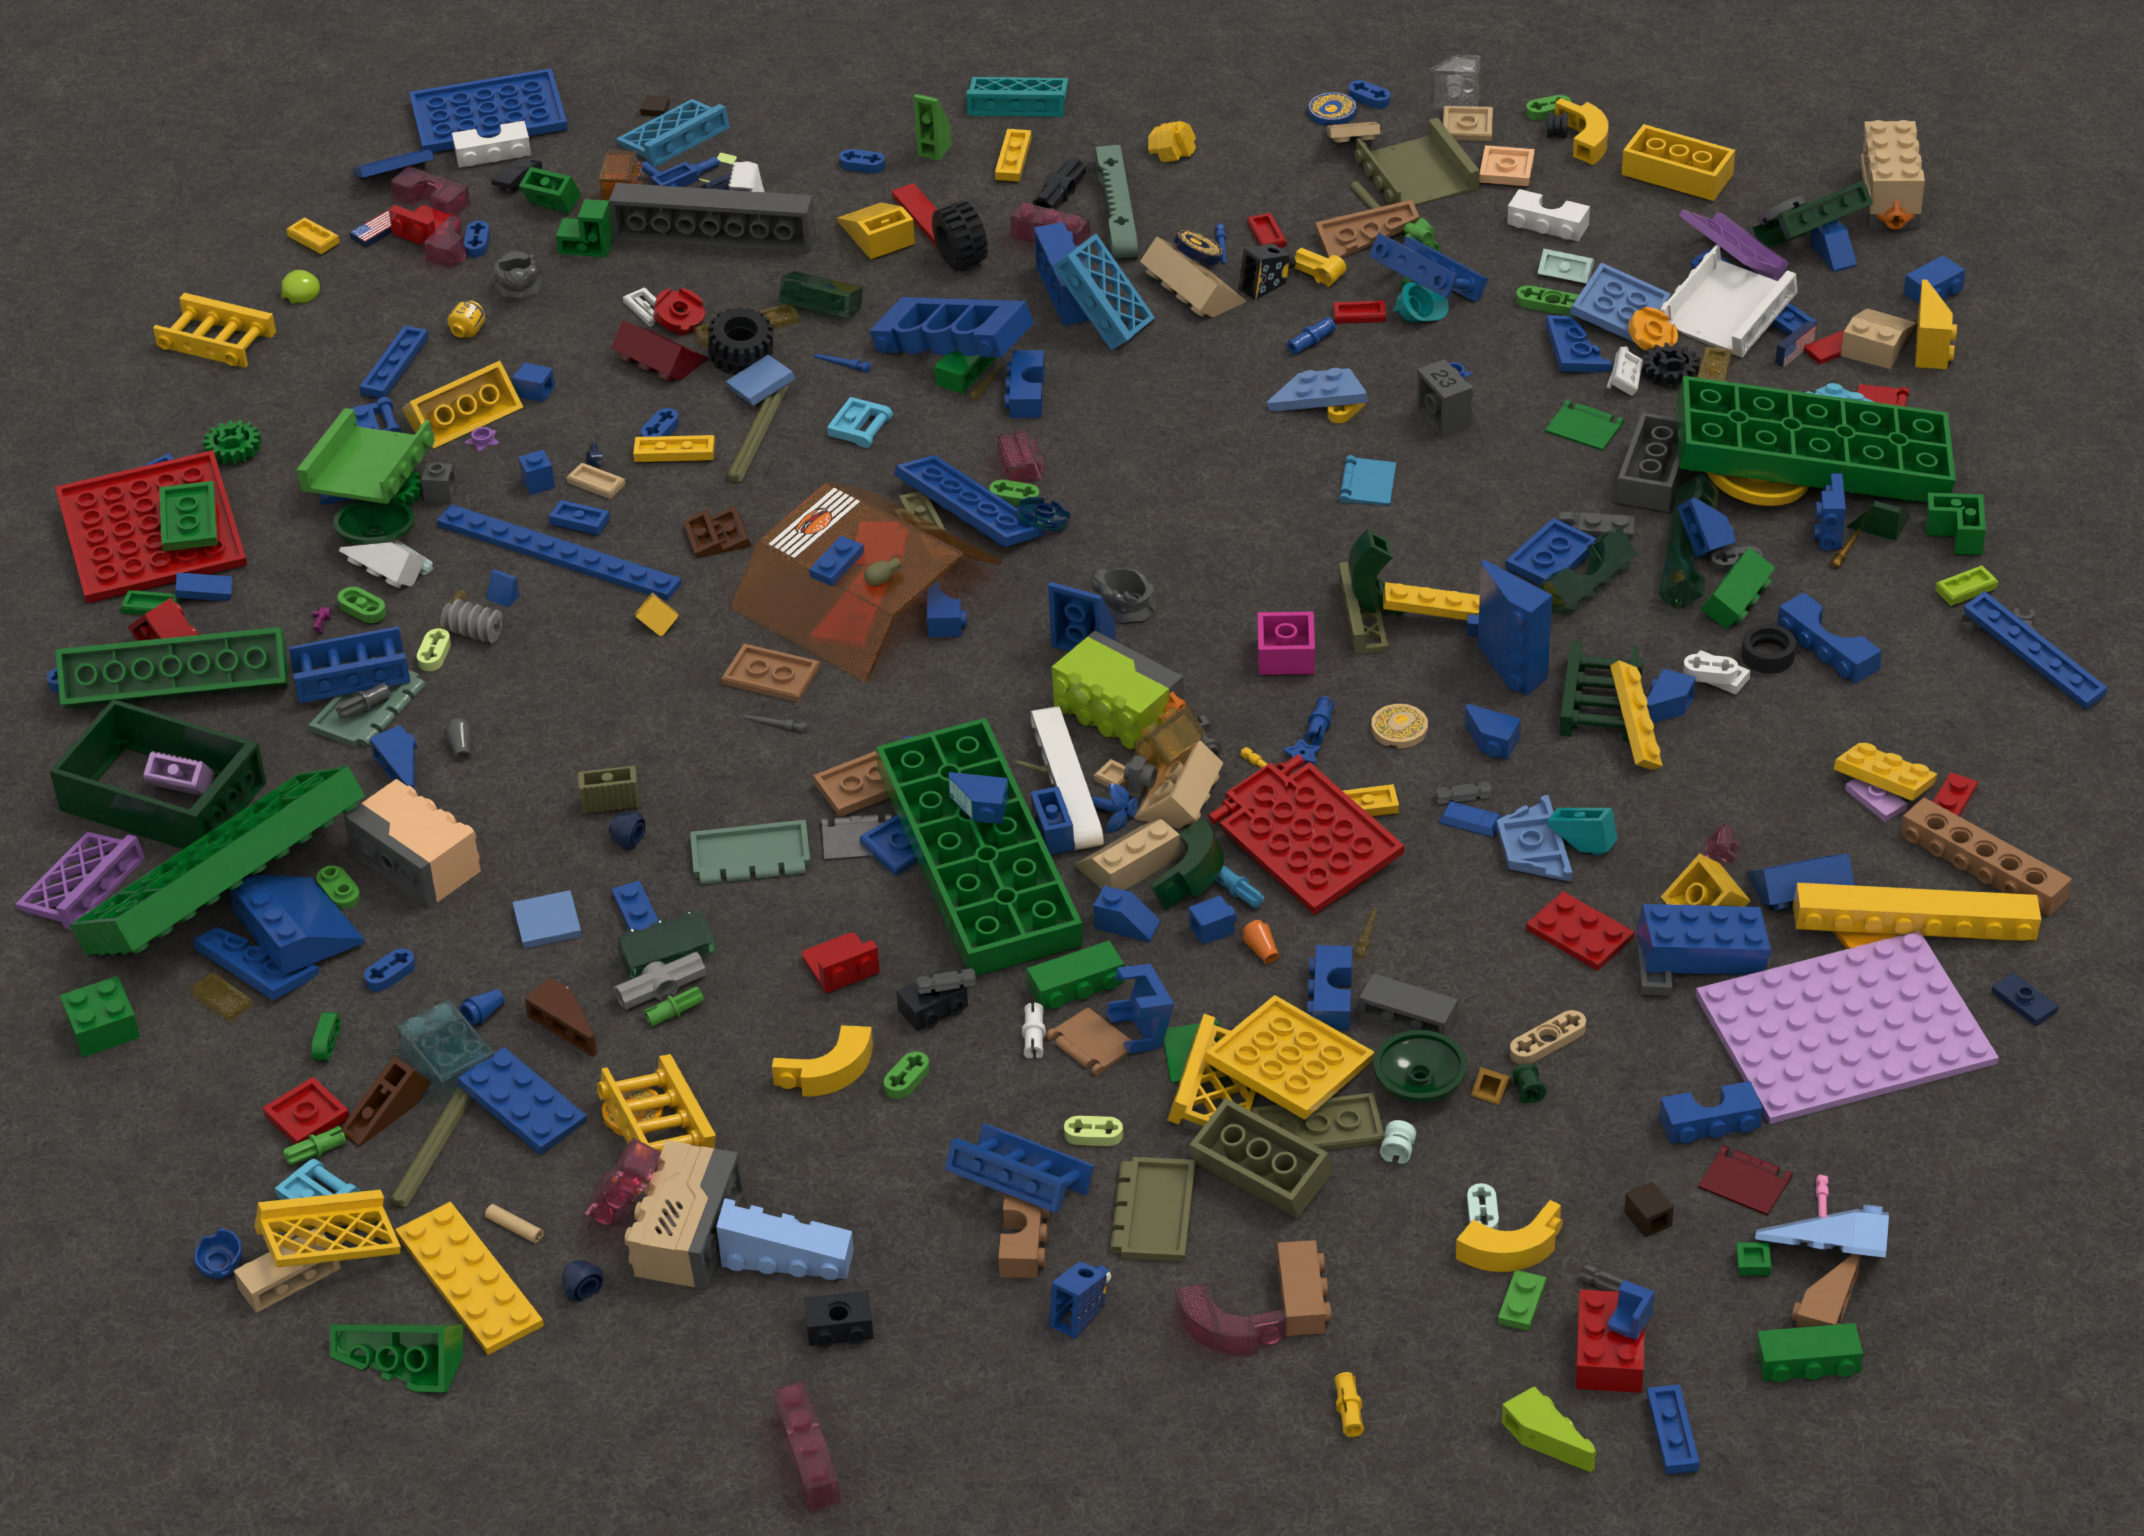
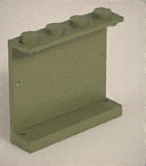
(1420, 168)

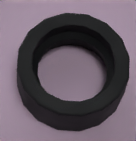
(1768, 662)

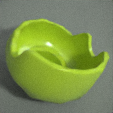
(300, 287)

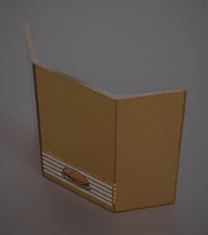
(851, 619)

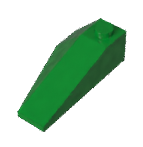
(411, 1352)

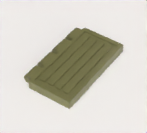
(1153, 1209)

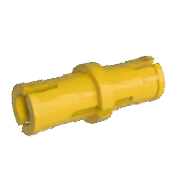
(1349, 1404)

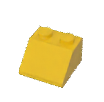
(1705, 884)

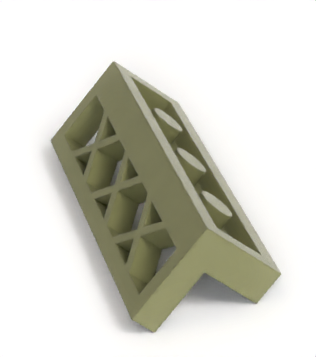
(1357, 614)

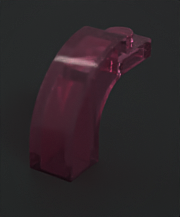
(1224, 1331)

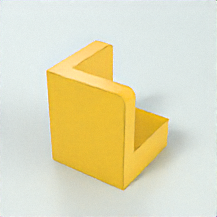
(656, 614)

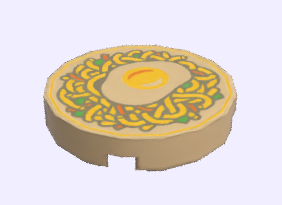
(1399, 725)

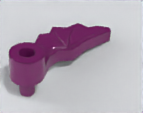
(324, 613)

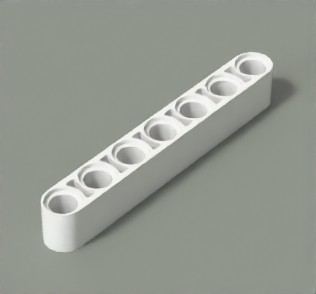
(1067, 774)

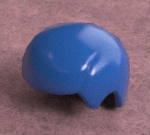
(215, 1251)

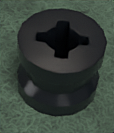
(1557, 124)

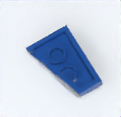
(1572, 348)

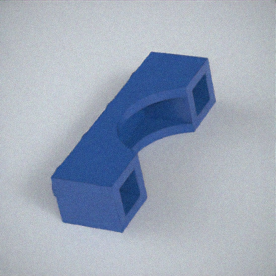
(1851, 656)

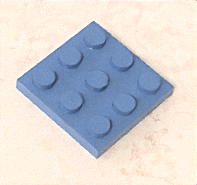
(1613, 298)

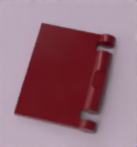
(1745, 1180)

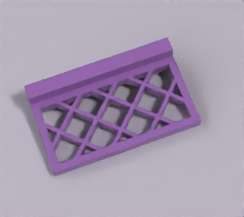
(1739, 243)
(91, 887)

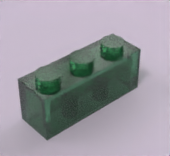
(820, 294)
(665, 942)

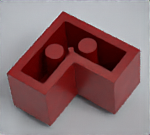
(162, 622)

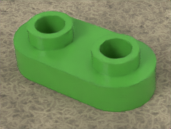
(366, 606)
(338, 887)

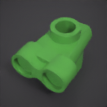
(1422, 232)

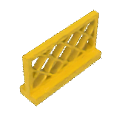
(1193, 1077)
(326, 1213)

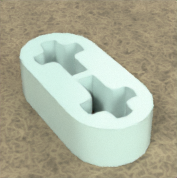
(1490, 1208)

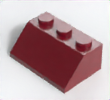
(655, 352)

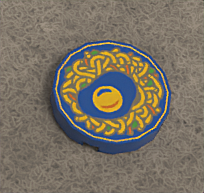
(1332, 108)

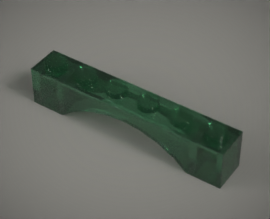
(1680, 579)

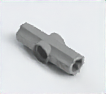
(659, 980)

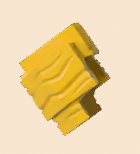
(1172, 141)

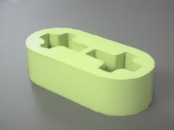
(428, 648)
(1093, 1130)

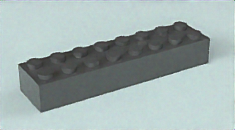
(712, 217)

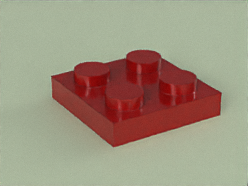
(306, 1111)

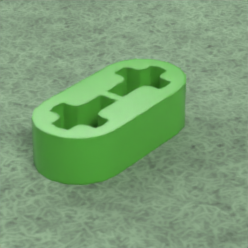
(1539, 108)
(1013, 491)
(902, 1072)

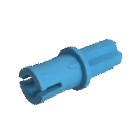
(1239, 887)

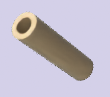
(514, 1223)

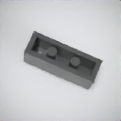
(1407, 1006)

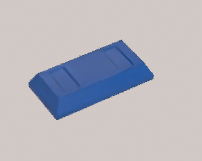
(1470, 819)

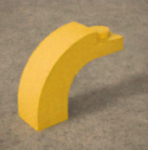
(1593, 128)
(830, 1071)
(1510, 1250)

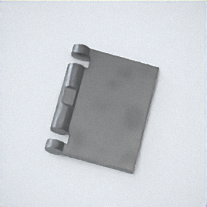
(844, 838)

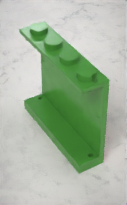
(362, 460)

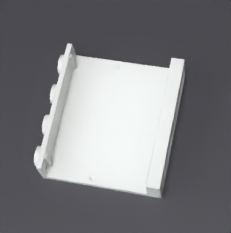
(1727, 304)

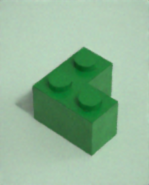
(589, 233)
(1958, 517)

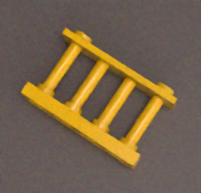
(215, 313)
(676, 1096)

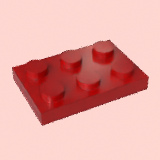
(1580, 930)

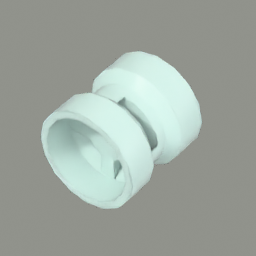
(1398, 1141)

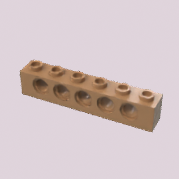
(1984, 855)

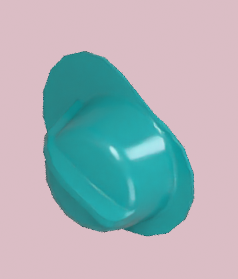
(1420, 304)

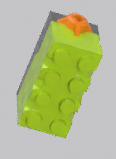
(1114, 688)

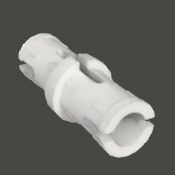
(1033, 1030)

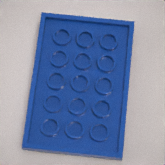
(486, 106)

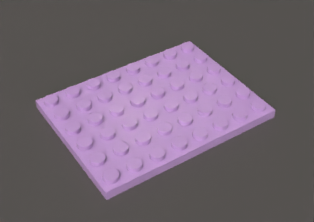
(1845, 1026)

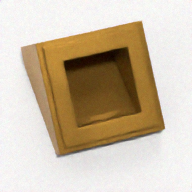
(1491, 1086)

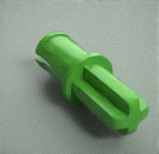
(673, 1006)
(314, 1146)

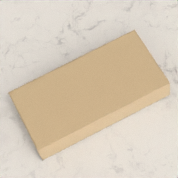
(595, 480)

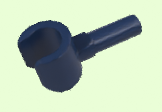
(593, 456)

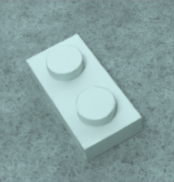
(1565, 266)

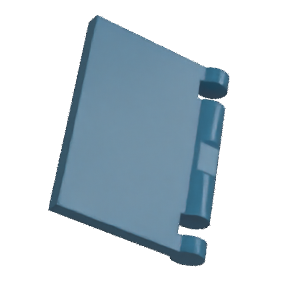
(1367, 481)

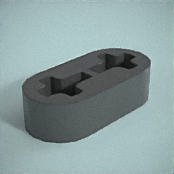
(1729, 556)

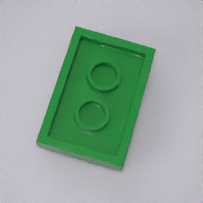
(188, 516)

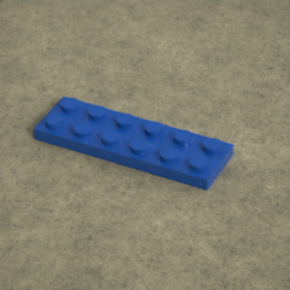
(967, 500)

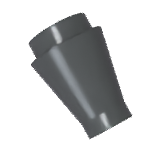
(459, 737)

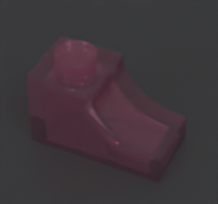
(446, 244)

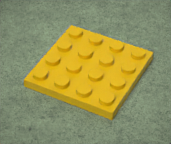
(1289, 1057)

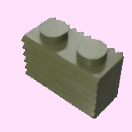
(608, 789)

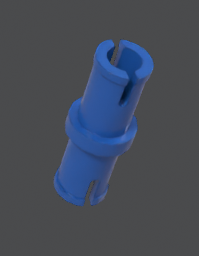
(1311, 335)
(1319, 720)

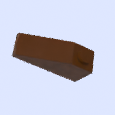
(558, 1011)
(388, 1099)

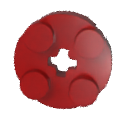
(675, 321)

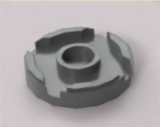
(1780, 209)

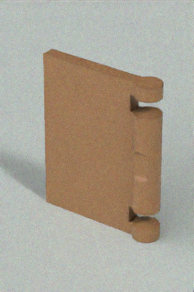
(1090, 1041)

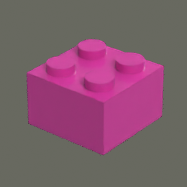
(1286, 643)

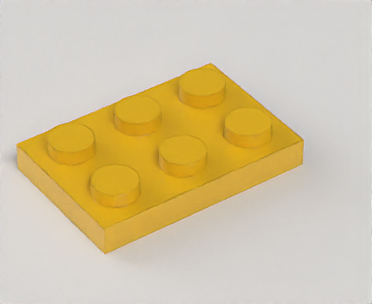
(1885, 771)

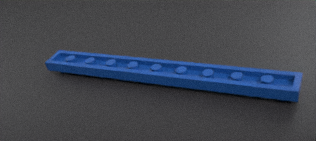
(559, 552)

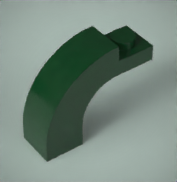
(1365, 562)
(1195, 871)

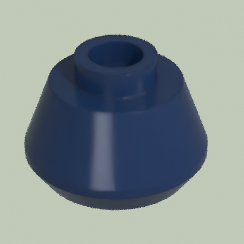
(627, 829)
(581, 1280)

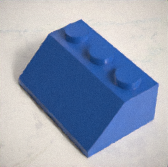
(1778, 883)

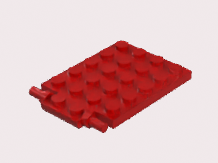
(1305, 832)

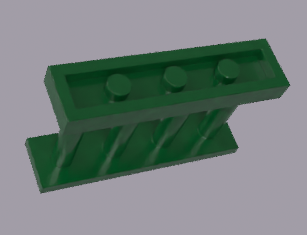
(1814, 214)
(1576, 680)

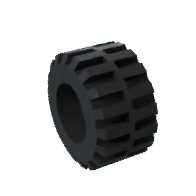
(959, 235)
(739, 339)

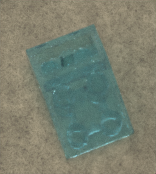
(442, 1042)

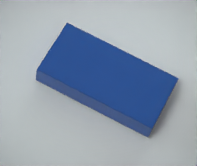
(203, 587)

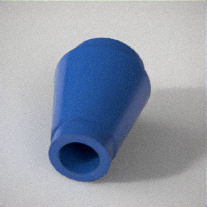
(481, 1007)

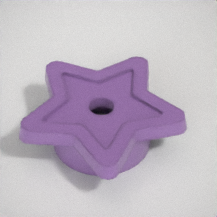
(486, 435)

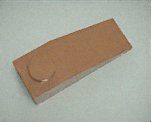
(1828, 1298)

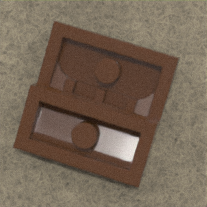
(716, 533)

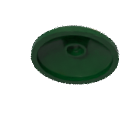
(373, 522)
(1423, 1056)

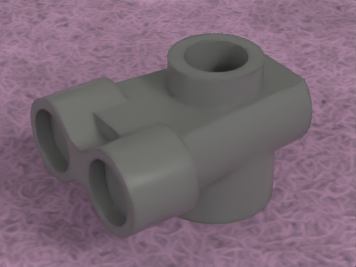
(1140, 777)

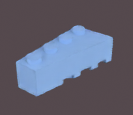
(781, 1244)

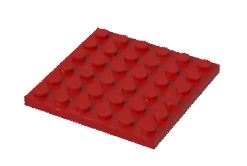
(118, 528)

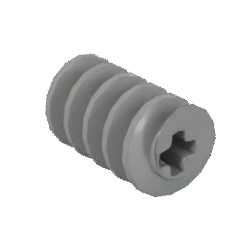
(472, 621)

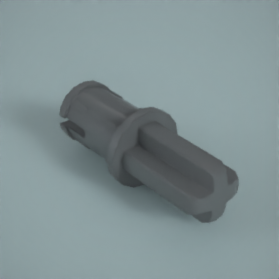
(363, 701)

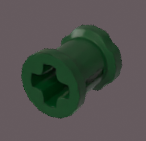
(1528, 1083)

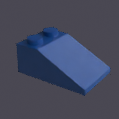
(1077, 615)

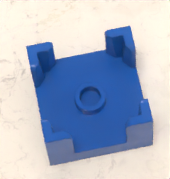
(1148, 1007)

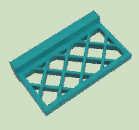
(1018, 97)

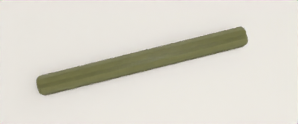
(755, 435)
(431, 1148)

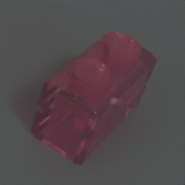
(1020, 457)

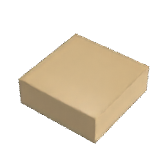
(1111, 773)

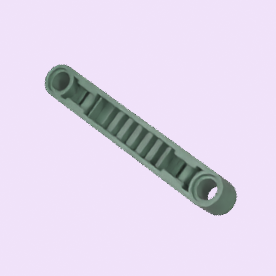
(1121, 222)

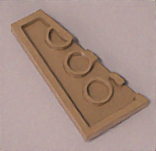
(1359, 230)

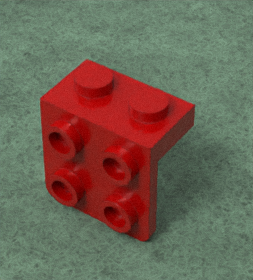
(416, 225)
(842, 961)

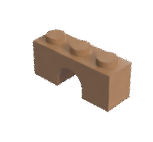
(1022, 1252)

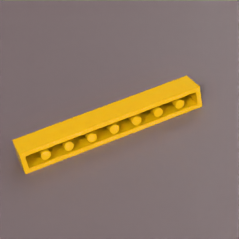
(1916, 910)

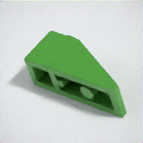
(932, 128)

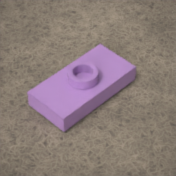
(1879, 801)

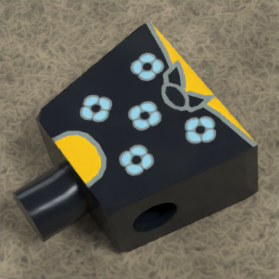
(1264, 269)

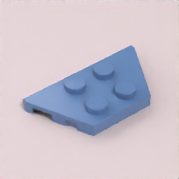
(1319, 389)
(1532, 844)

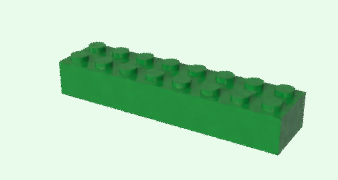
(172, 667)

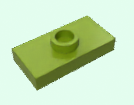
(1966, 585)

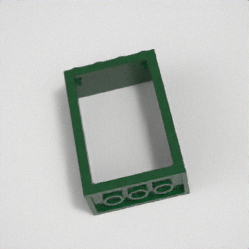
(126, 726)

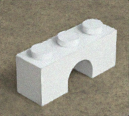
(509, 144)
(1565, 222)

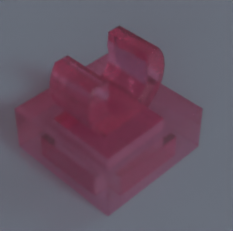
(1721, 845)

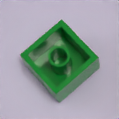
(100, 1016)

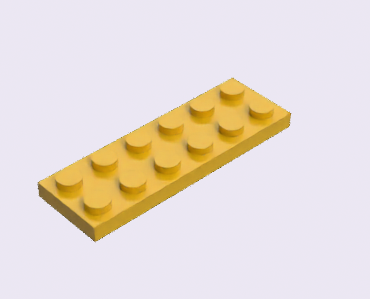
(469, 1278)

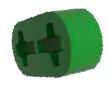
(326, 1036)

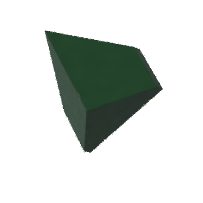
(1882, 521)

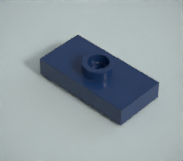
(2024, 999)

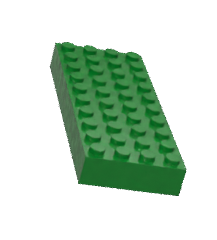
(1811, 436)
(217, 862)
(987, 878)

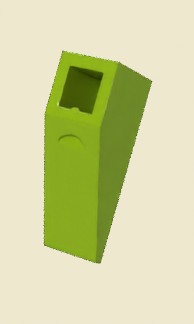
(1542, 1428)

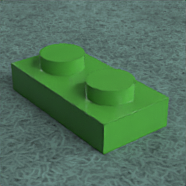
(1522, 1300)

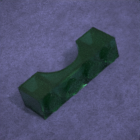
(1606, 555)

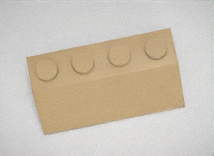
(1189, 279)

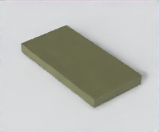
(1335, 1124)

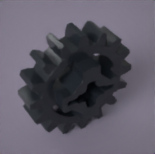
(1670, 364)

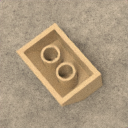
(1181, 787)
(1133, 856)

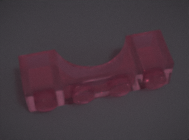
(807, 1444)

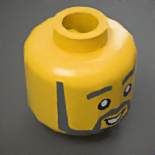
(466, 319)

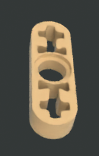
(1552, 1027)

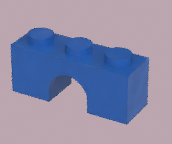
(1025, 384)
(1331, 970)
(1687, 1120)

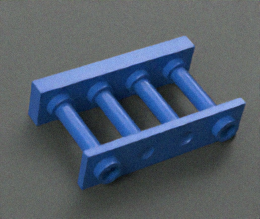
(1428, 267)
(353, 676)
(1019, 1167)

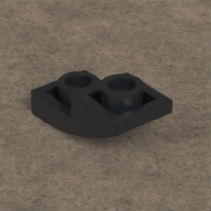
(513, 173)

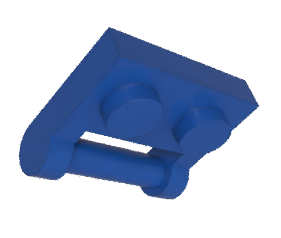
(366, 415)

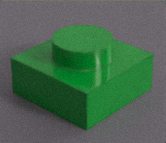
(1753, 1259)

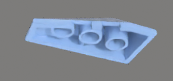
(1853, 1230)

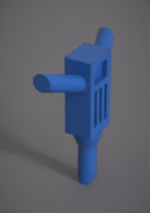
(679, 175)

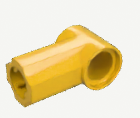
(1323, 269)

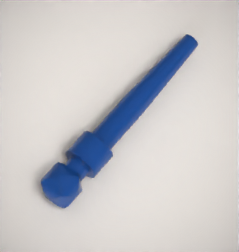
(1221, 237)
(852, 364)

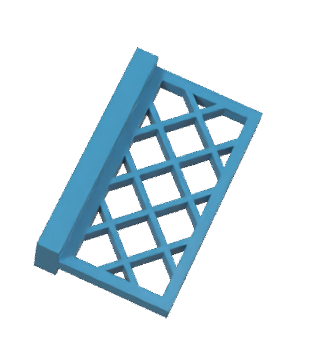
(681, 133)
(1094, 299)

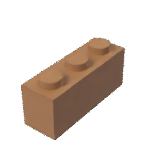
(1303, 1288)

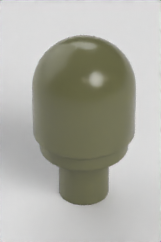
(881, 572)

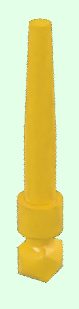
(1254, 758)

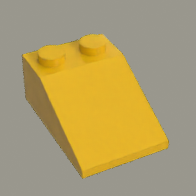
(1934, 330)

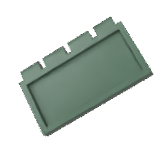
(363, 725)
(750, 849)

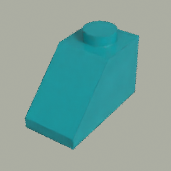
(1585, 828)

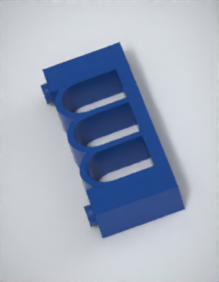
(952, 325)

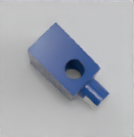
(1082, 1292)

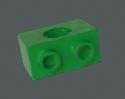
(550, 189)

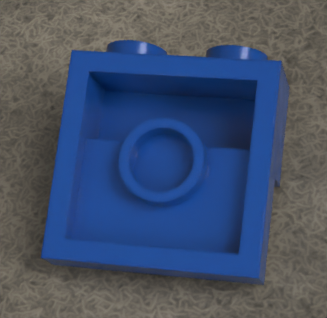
(1830, 515)

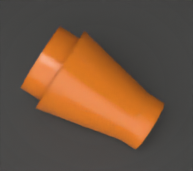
(1260, 940)

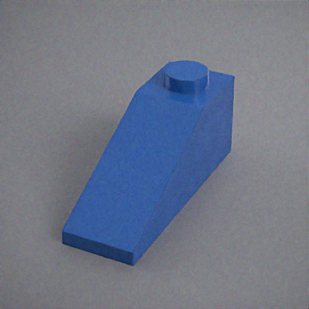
(396, 754)

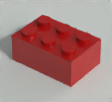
(1603, 1356)

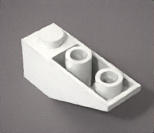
(388, 559)

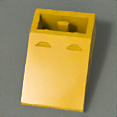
(879, 228)

